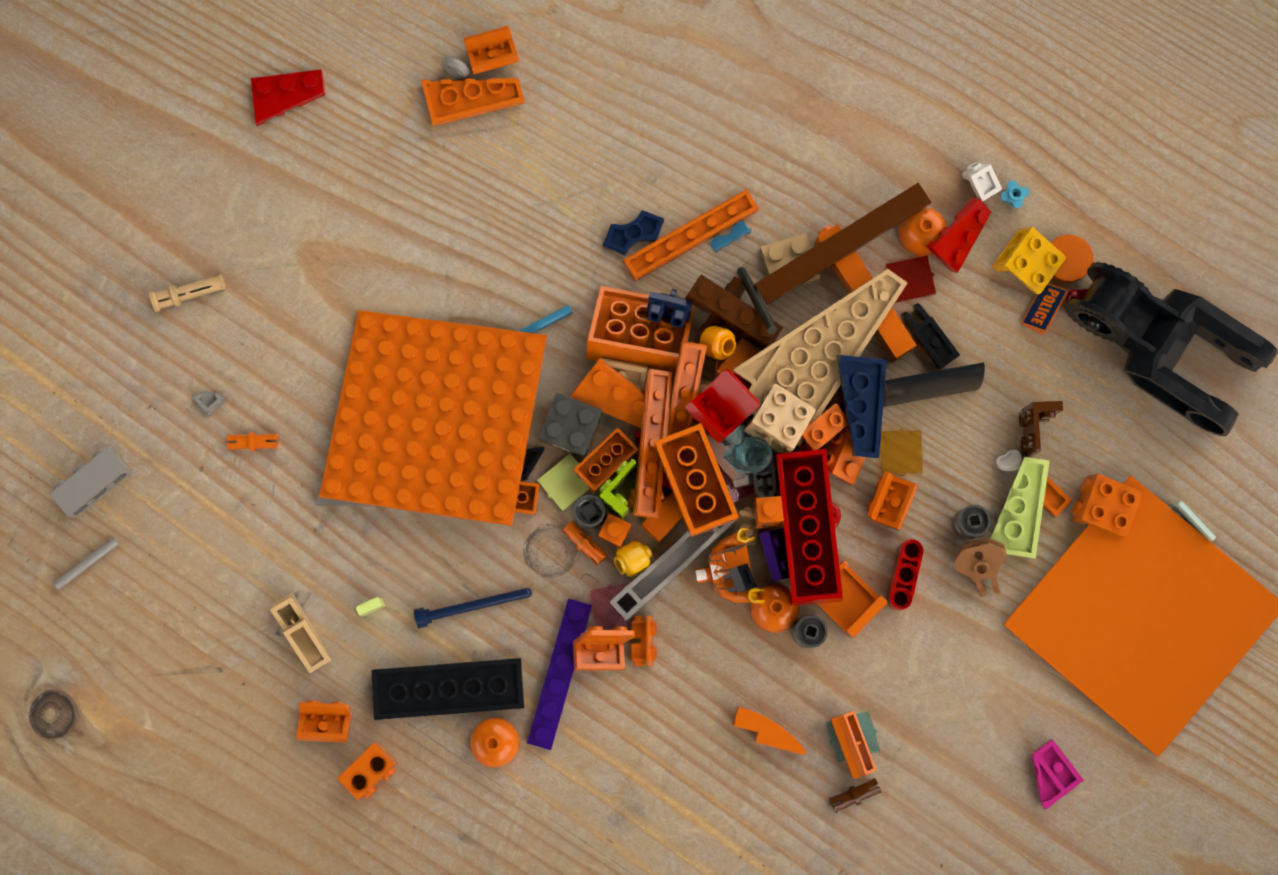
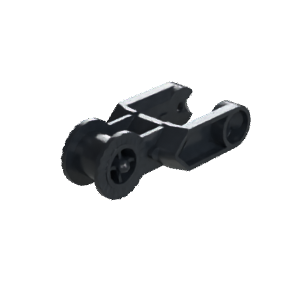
(1157, 334)

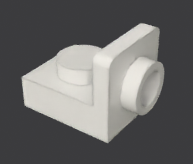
(982, 180)

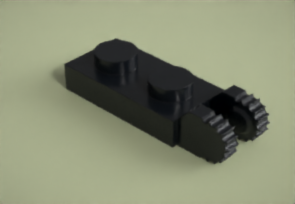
(931, 337)

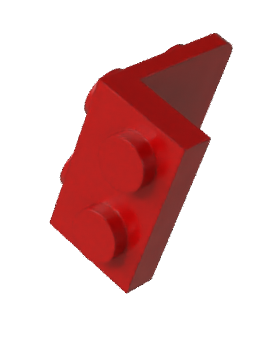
(723, 406)

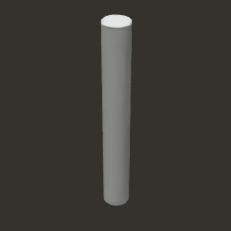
(86, 563)

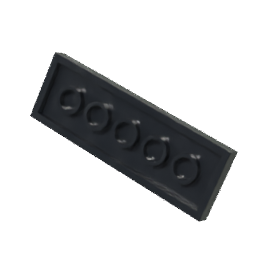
(447, 689)

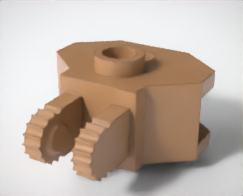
(981, 565)

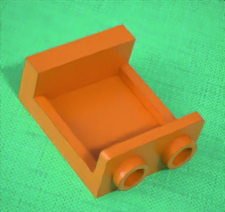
(858, 605)

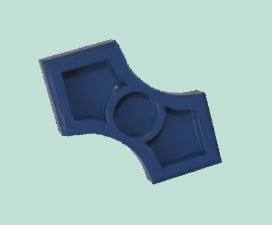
(643, 228)

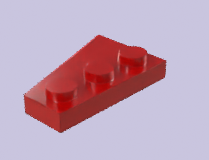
(282, 92)

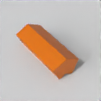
(853, 744)

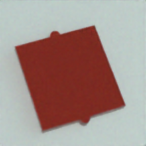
(917, 275)

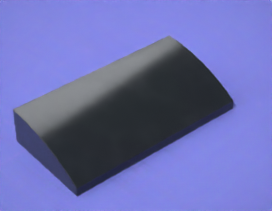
(933, 384)

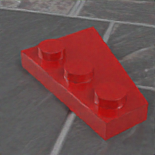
(960, 236)

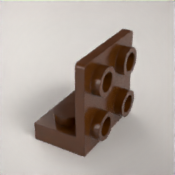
(1030, 419)

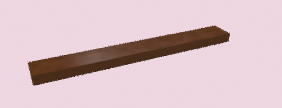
(842, 244)

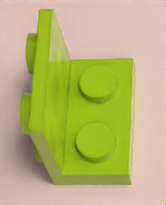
(616, 502)

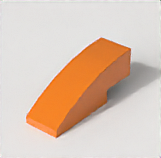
(767, 731)

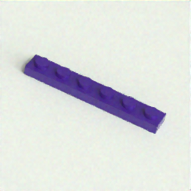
(558, 675)

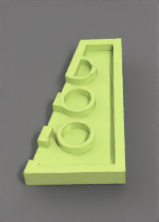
(1022, 512)

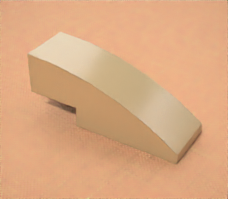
(300, 632)

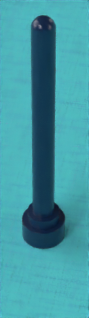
(425, 616)

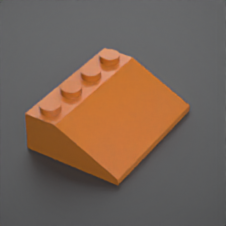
(625, 334)

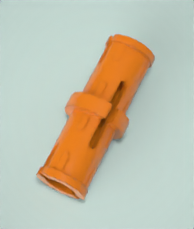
(252, 441)
(584, 543)

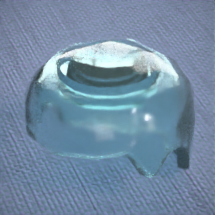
(752, 455)

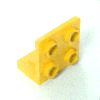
(1030, 259)

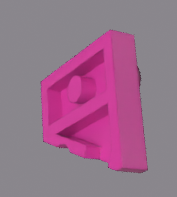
(1053, 773)

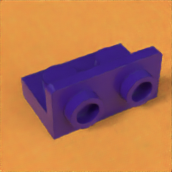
(775, 553)

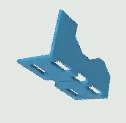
(738, 231)

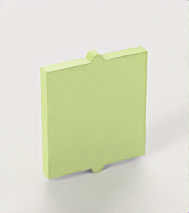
(563, 483)

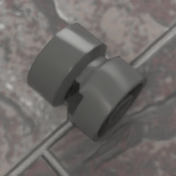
(589, 511)
(971, 522)
(809, 631)

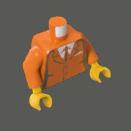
(726, 555)

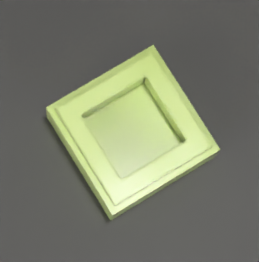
(370, 606)

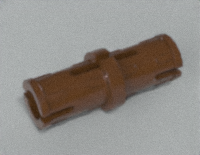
(855, 795)

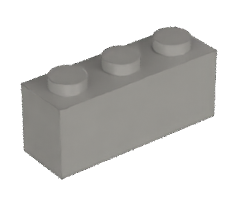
(90, 482)

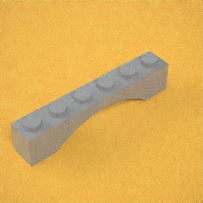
(663, 571)

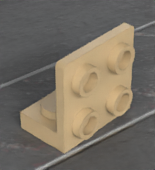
(780, 420)

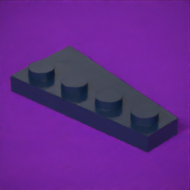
(863, 399)

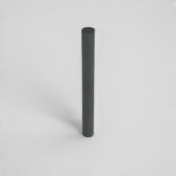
(756, 300)

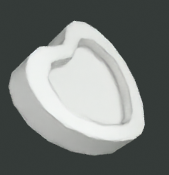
(1010, 461)

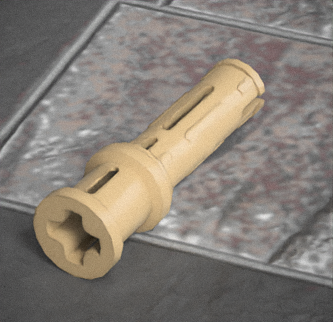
(216, 283)

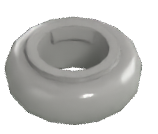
(455, 67)

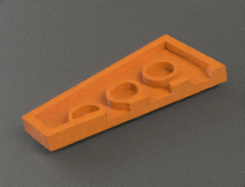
(460, 100)
(611, 393)

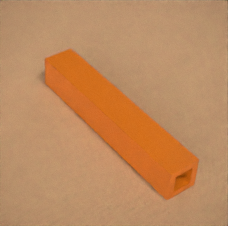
(852, 275)

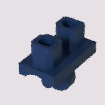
(669, 306)

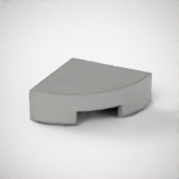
(209, 401)

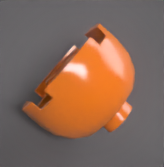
(920, 230)
(777, 610)
(494, 742)

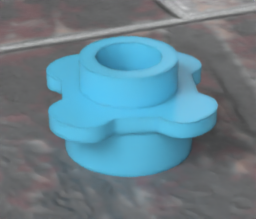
(1015, 201)

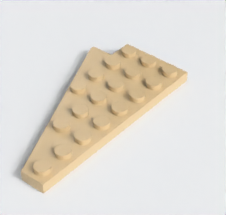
(806, 357)

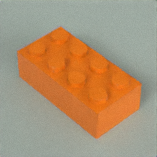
(696, 480)

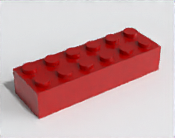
(809, 527)

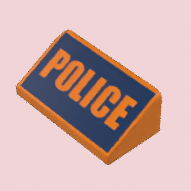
(1044, 309)

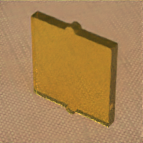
(901, 452)

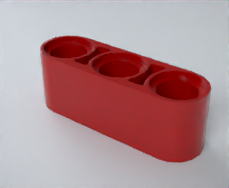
(910, 564)

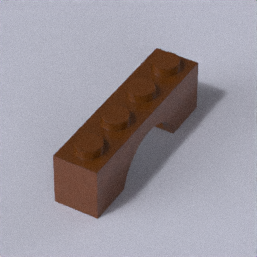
(721, 303)

